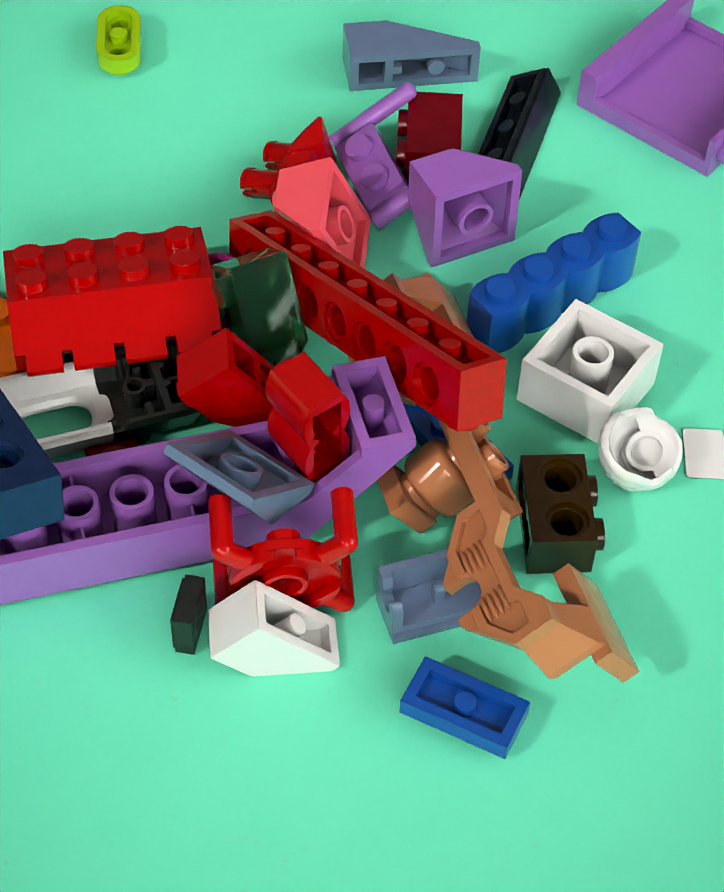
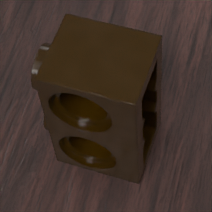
(558, 502)

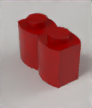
(307, 416)

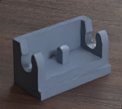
(415, 599)

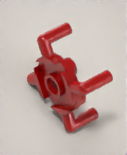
(292, 565)

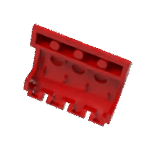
(107, 296)

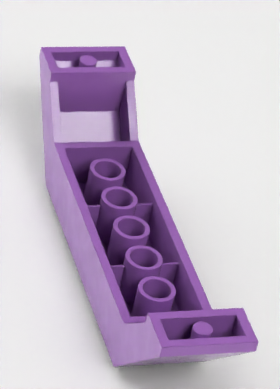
(148, 514)

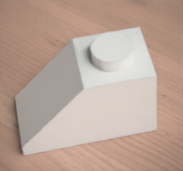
(271, 634)

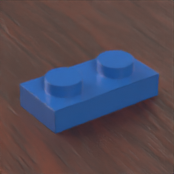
(464, 707)

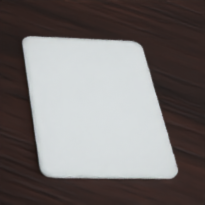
(704, 453)

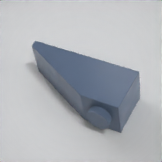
(394, 53)

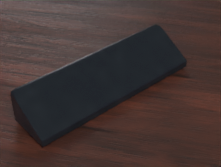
(522, 120)

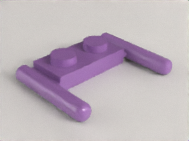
(370, 160)

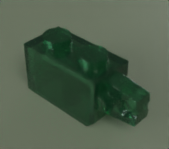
(261, 303)

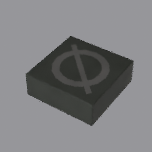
(188, 614)

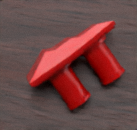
(309, 146)

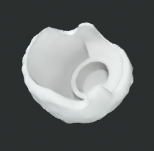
(639, 450)

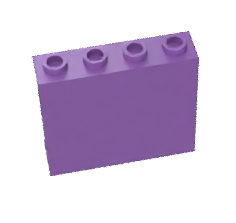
(664, 86)

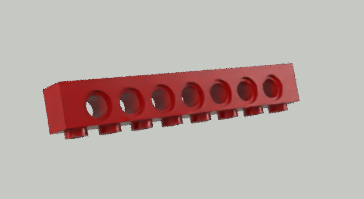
(369, 319)

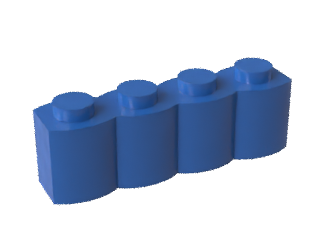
(548, 282)

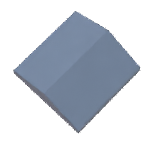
(242, 473)

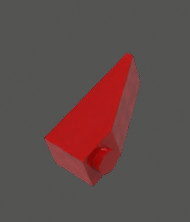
(224, 380)

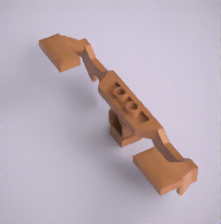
(470, 468)

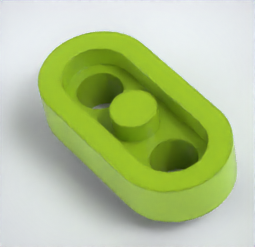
(118, 39)

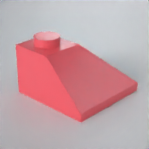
(324, 206)

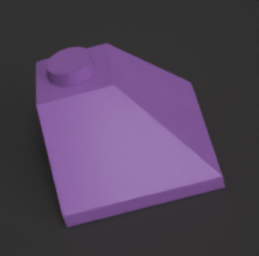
(463, 203)

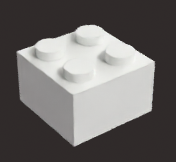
(588, 369)

